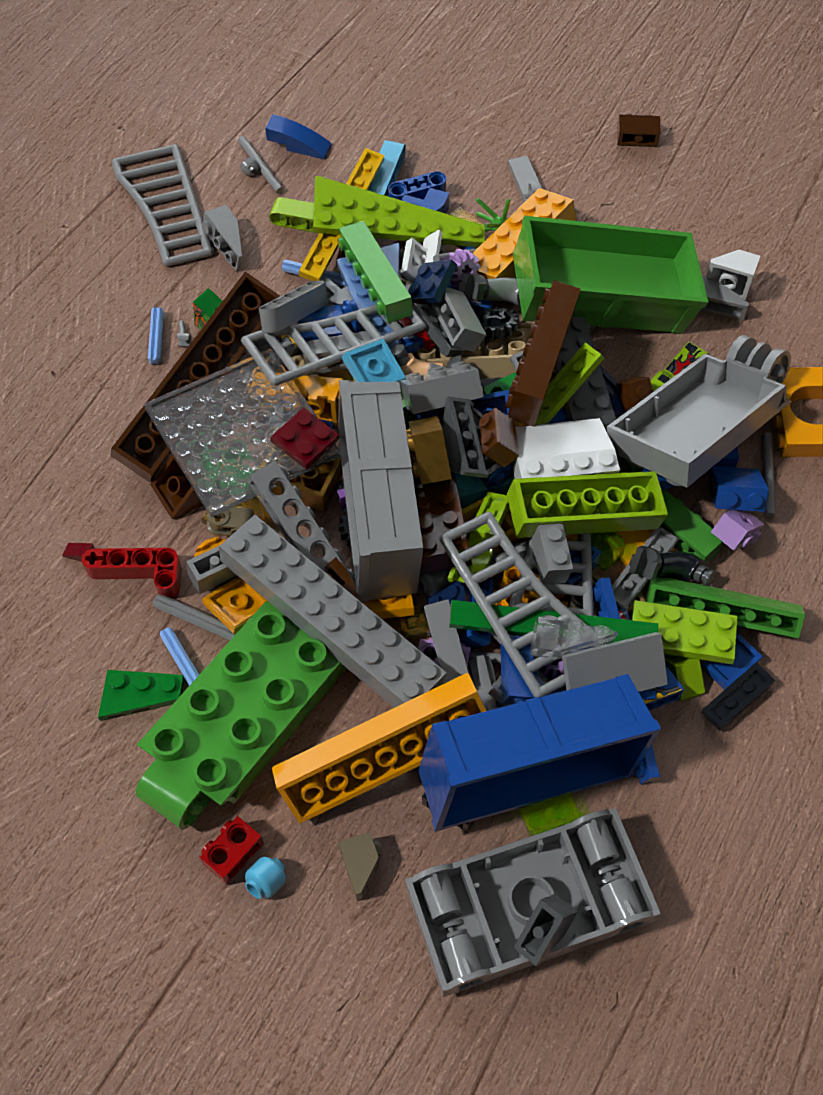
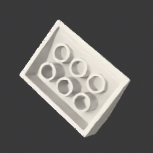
(564, 450)

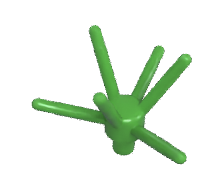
(496, 221)

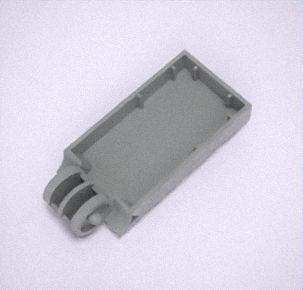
(703, 412)

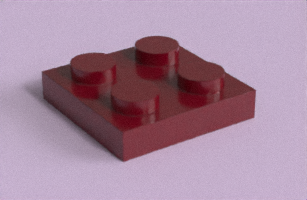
(304, 438)

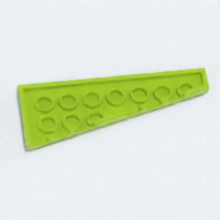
(386, 217)

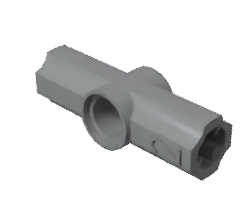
(483, 680)

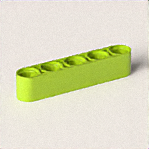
(292, 214)

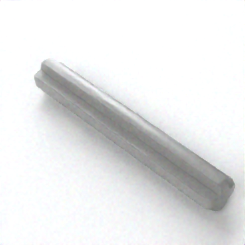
(192, 616)

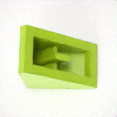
(688, 674)

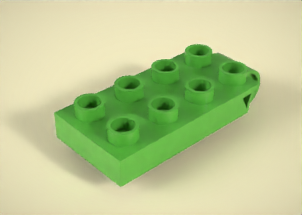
(235, 716)

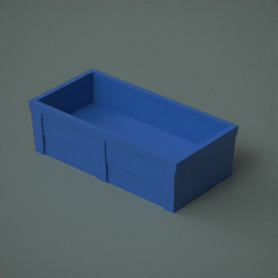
(535, 751)

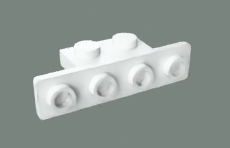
(416, 254)

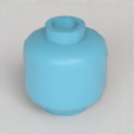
(265, 877)

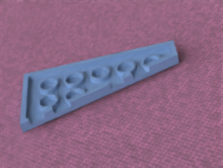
(361, 295)

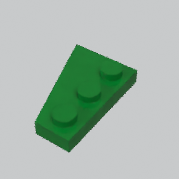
(138, 690)

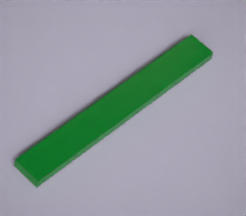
(470, 617)

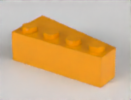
(321, 395)

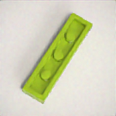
(568, 381)

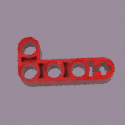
(102, 563)

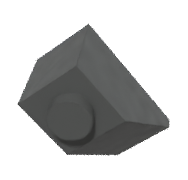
(545, 928)

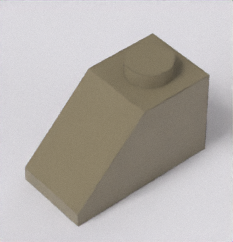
(361, 861)

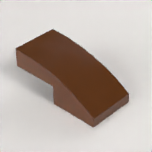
(340, 574)

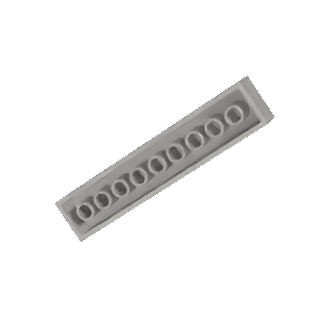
(329, 614)

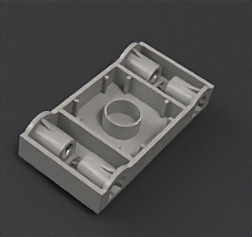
(481, 904)

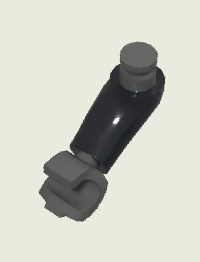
(673, 564)

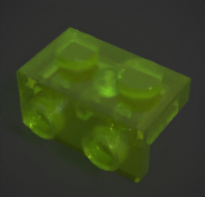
(611, 548)
(549, 814)

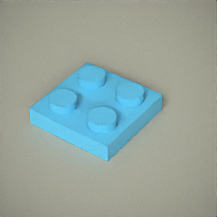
(373, 363)

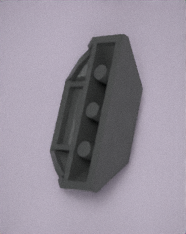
(463, 440)

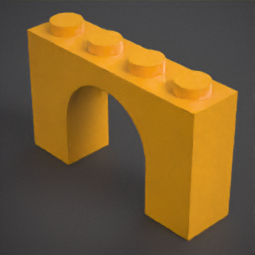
(795, 436)

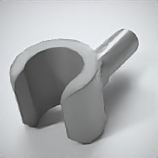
(184, 338)

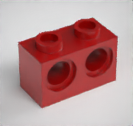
(237, 853)

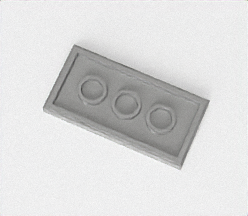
(638, 656)

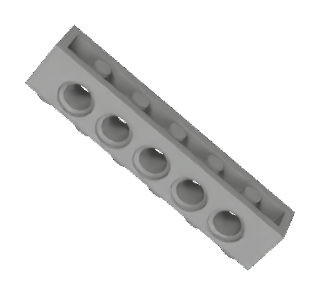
(288, 525)

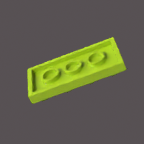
(691, 631)

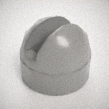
(249, 166)

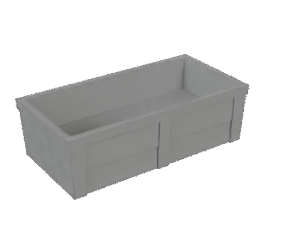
(379, 490)

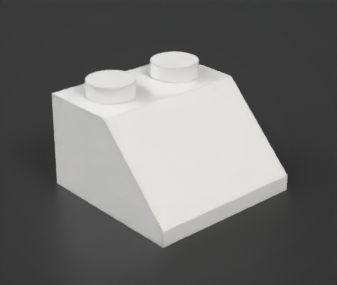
(734, 270)

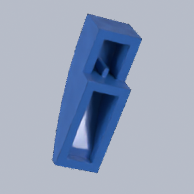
(297, 137)

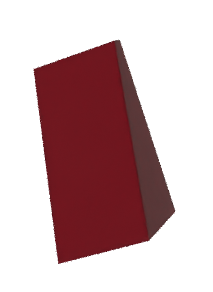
(76, 550)

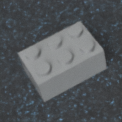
(432, 389)

